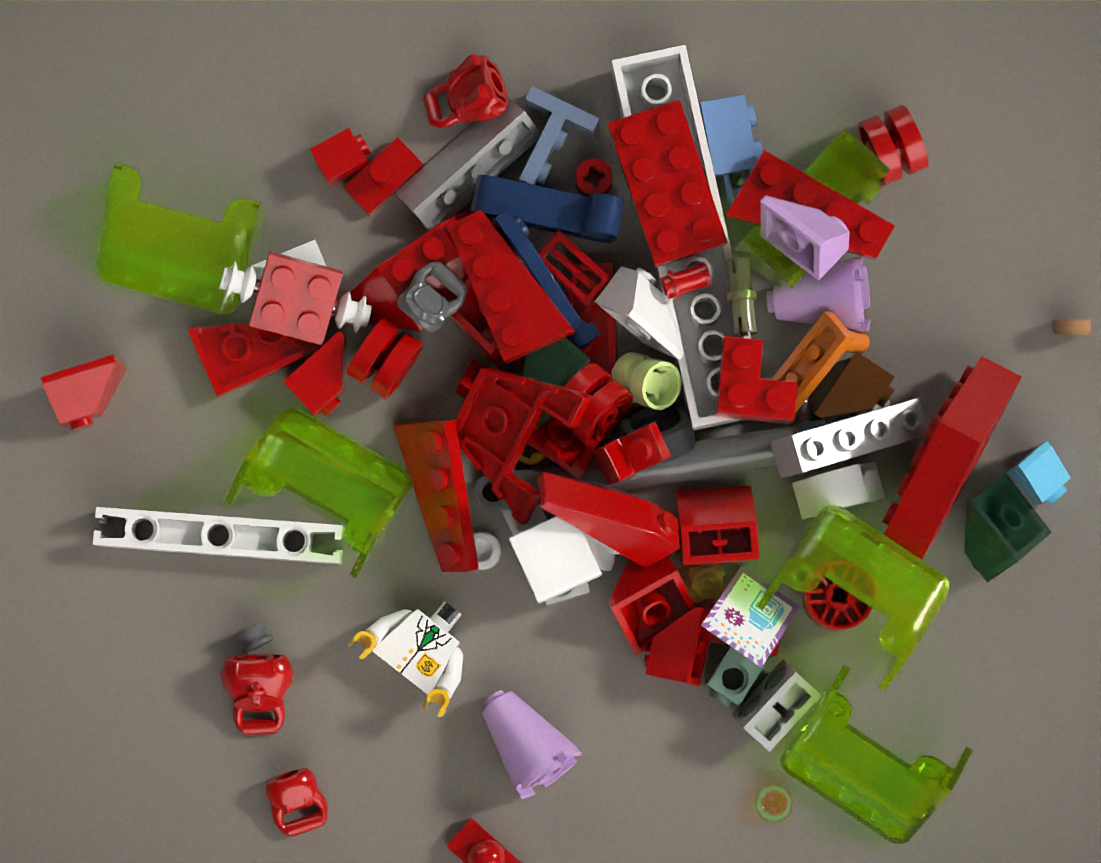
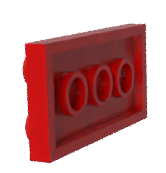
(667, 183)

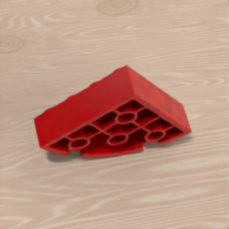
(949, 454)

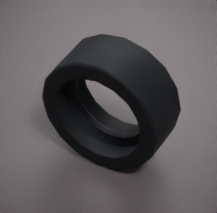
(672, 423)

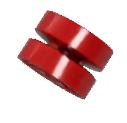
(895, 143)
(384, 358)
(606, 408)
(831, 614)

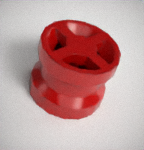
(594, 182)

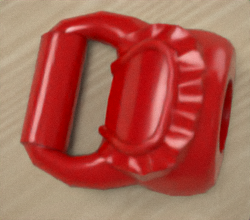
(292, 792)

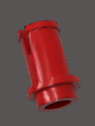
(685, 281)

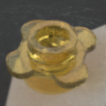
(698, 576)

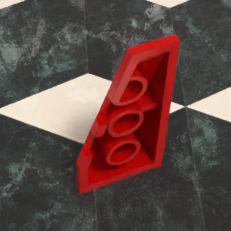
(612, 517)

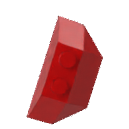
(395, 275)

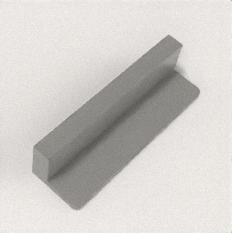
(451, 175)

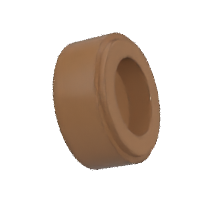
(1071, 327)

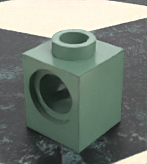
(747, 668)

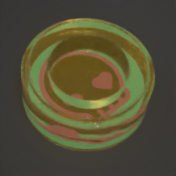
(773, 803)

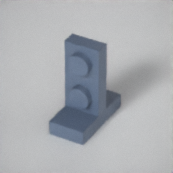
(553, 135)

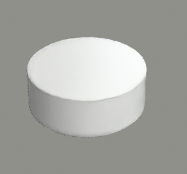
(487, 550)

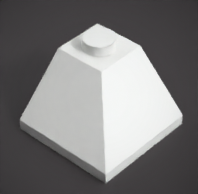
(641, 310)

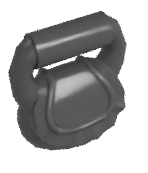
(427, 305)

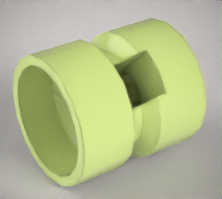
(649, 379)

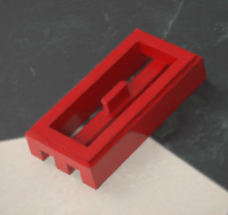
(596, 289)

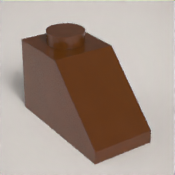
(856, 390)

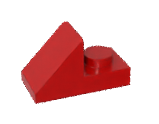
(631, 453)

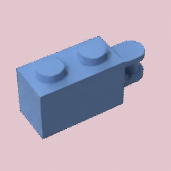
(731, 140)

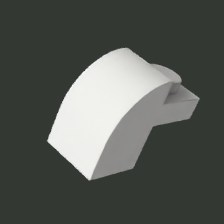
(838, 487)

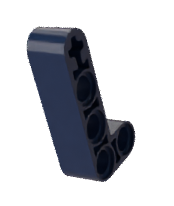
(550, 210)

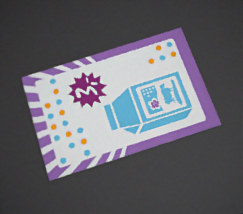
(743, 624)

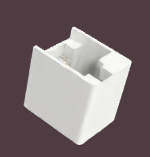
(555, 558)

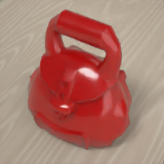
(473, 94)
(257, 685)

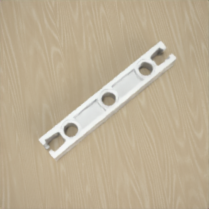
(192, 535)

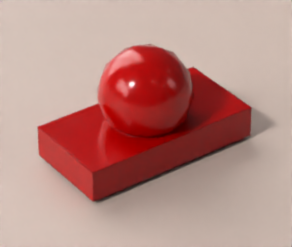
(477, 845)

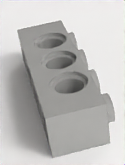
(849, 438)

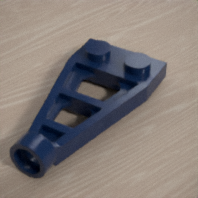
(515, 234)

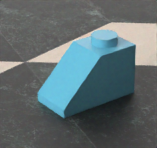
(1041, 474)

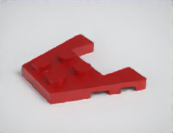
(499, 422)

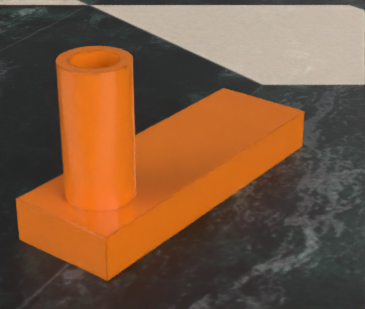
(819, 353)

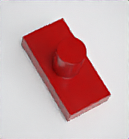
(383, 176)

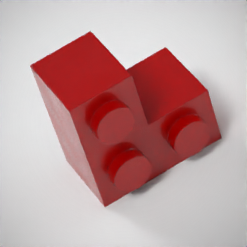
(744, 393)

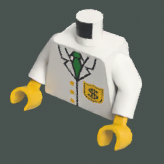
(419, 650)

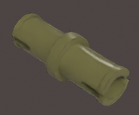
(741, 296)

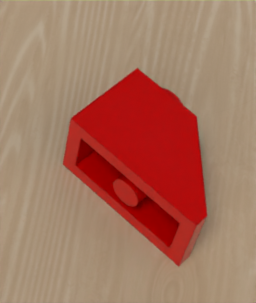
(321, 377)
(680, 649)

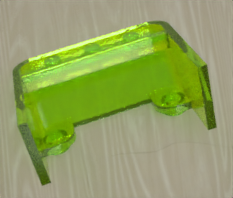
(842, 166)
(329, 473)
(872, 571)
(864, 775)

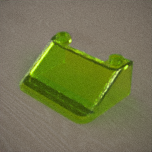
(171, 250)

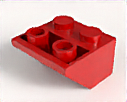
(717, 526)

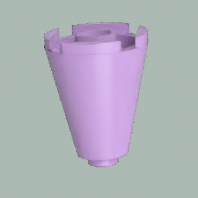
(839, 291)
(527, 743)

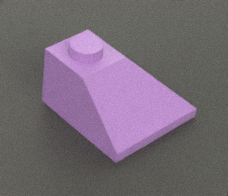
(804, 234)

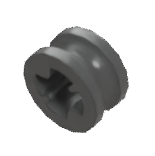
(254, 638)

